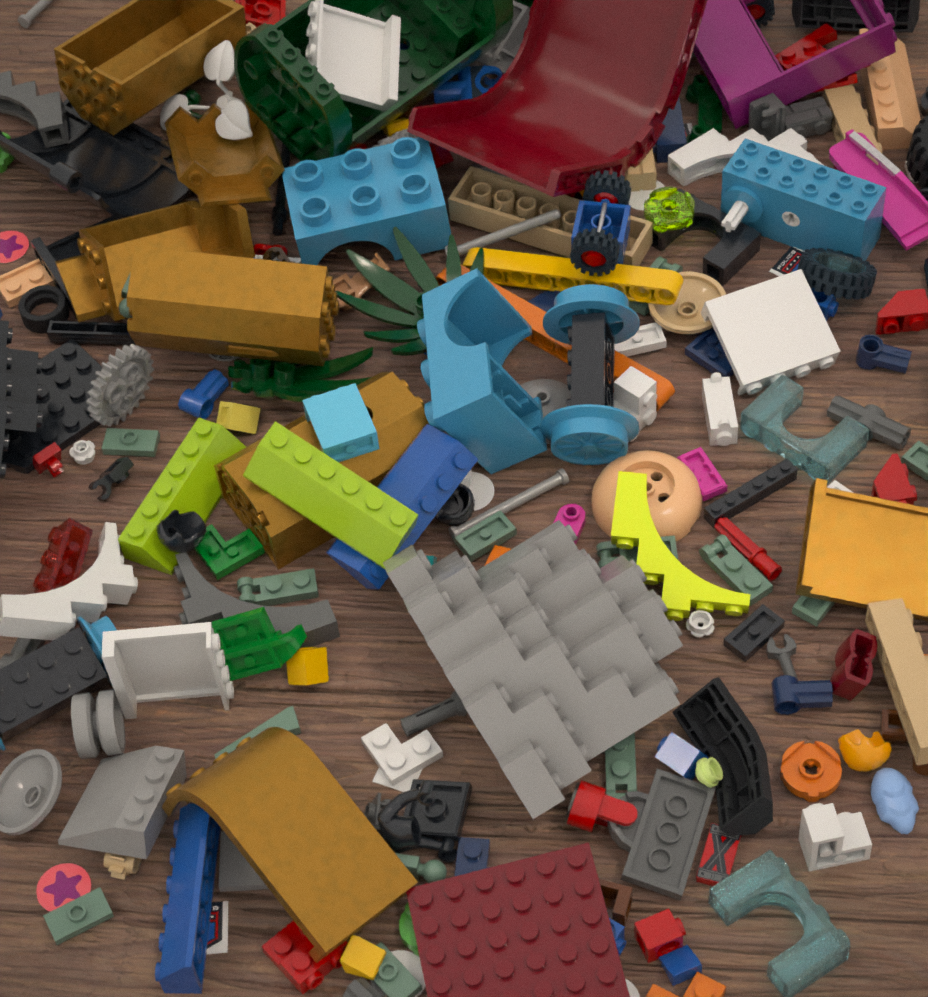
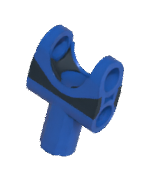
(470, 84)

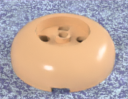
(676, 482)

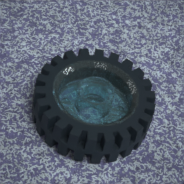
(837, 273)

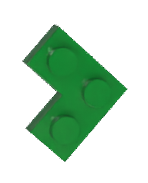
(228, 556)

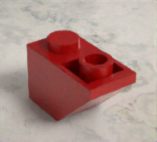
(904, 313)
(893, 482)

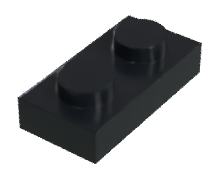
(753, 633)

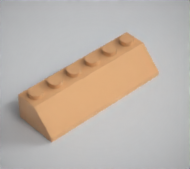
(891, 98)

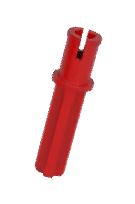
(755, 555)

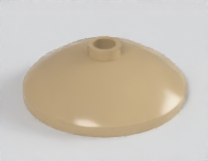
(685, 313)

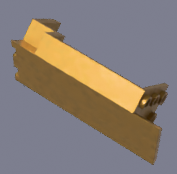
(100, 273)

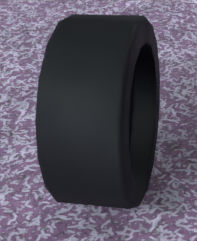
(38, 296)

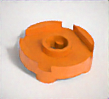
(811, 786)

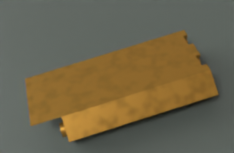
(222, 168)

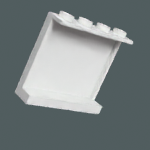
(355, 54)
(772, 331)
(165, 665)

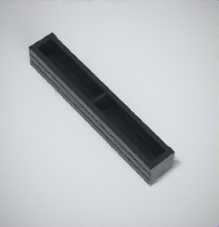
(89, 332)
(751, 492)

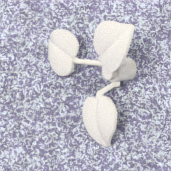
(234, 120)

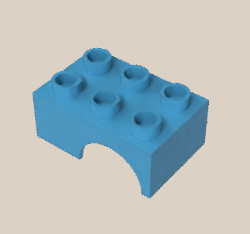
(366, 197)
(472, 396)

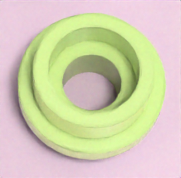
(708, 771)

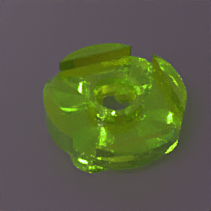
(663, 220)

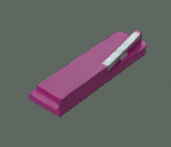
(904, 206)

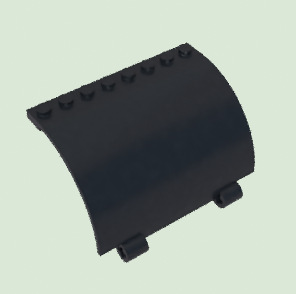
(115, 172)

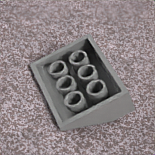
(124, 802)

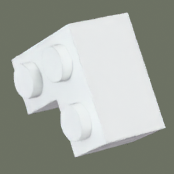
(636, 395)
(832, 838)

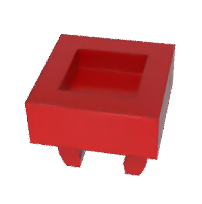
(49, 460)

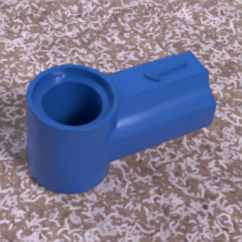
(201, 399)

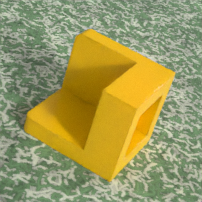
(308, 666)

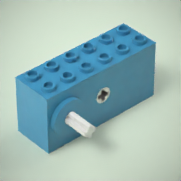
(800, 201)

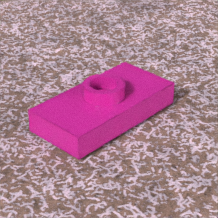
(709, 479)

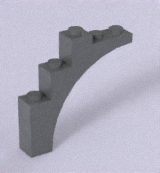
(42, 111)
(207, 603)

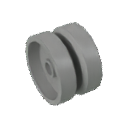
(97, 724)

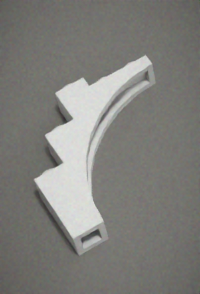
(713, 151)
(56, 611)

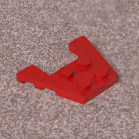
(807, 47)

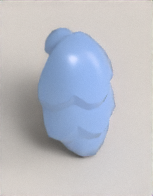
(894, 800)

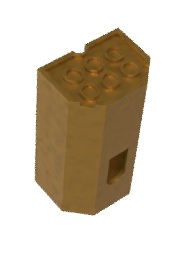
(142, 56)
(231, 306)
(280, 529)

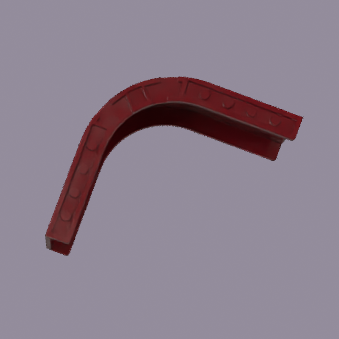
(577, 95)

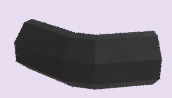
(843, 16)
(726, 734)

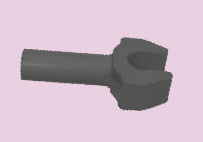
(783, 654)

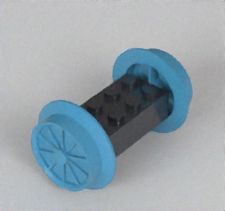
(590, 427)

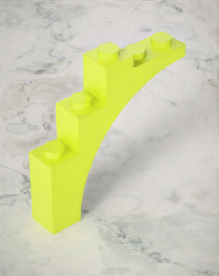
(681, 587)

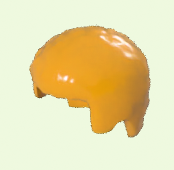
(863, 752)

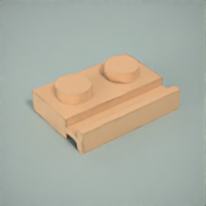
(20, 280)

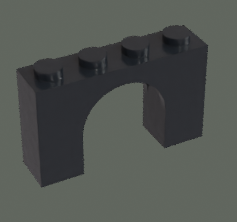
(726, 257)

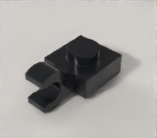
(114, 473)

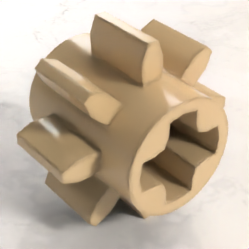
(121, 865)

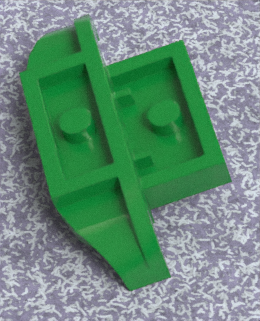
(253, 643)

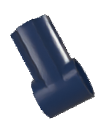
(874, 353)
(791, 694)

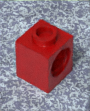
(659, 934)

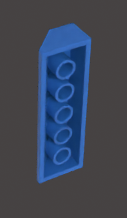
(422, 482)
(189, 902)

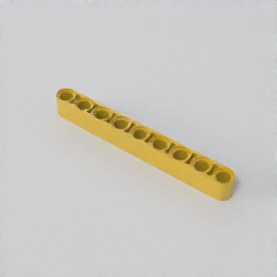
(558, 274)

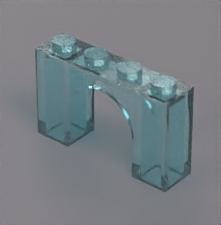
(818, 457)
(770, 883)

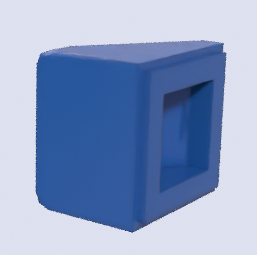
(680, 965)

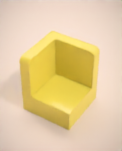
(238, 417)

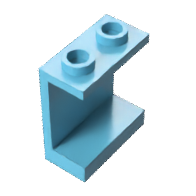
(341, 423)

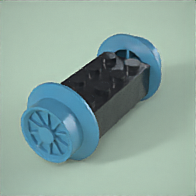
(50, 676)

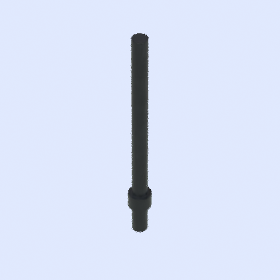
(279, 211)

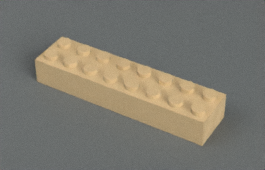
(497, 202)

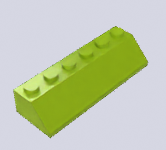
(184, 486)
(330, 495)

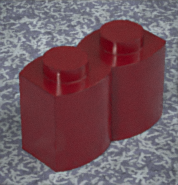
(854, 664)

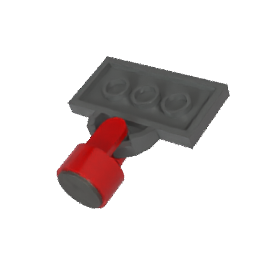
(655, 828)

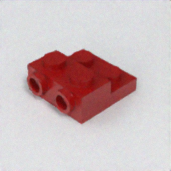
(263, 11)
(291, 955)

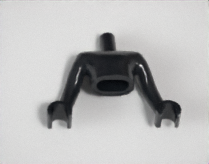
(404, 832)

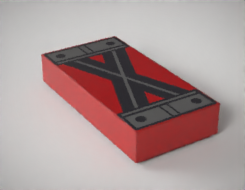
(717, 856)

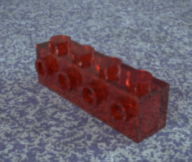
(64, 556)

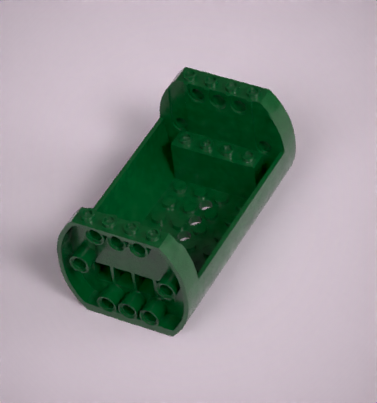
(308, 110)

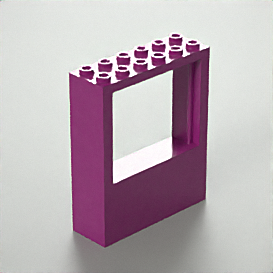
(746, 69)

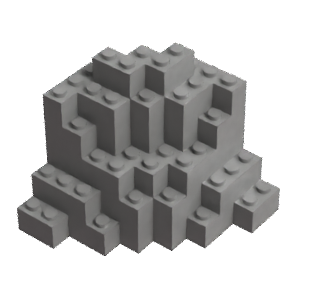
(544, 652)

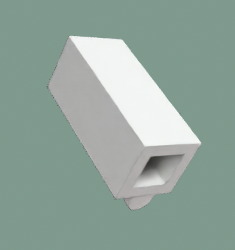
(719, 410)

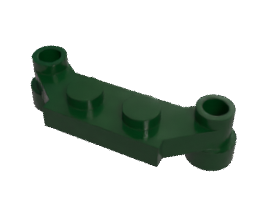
(707, 108)

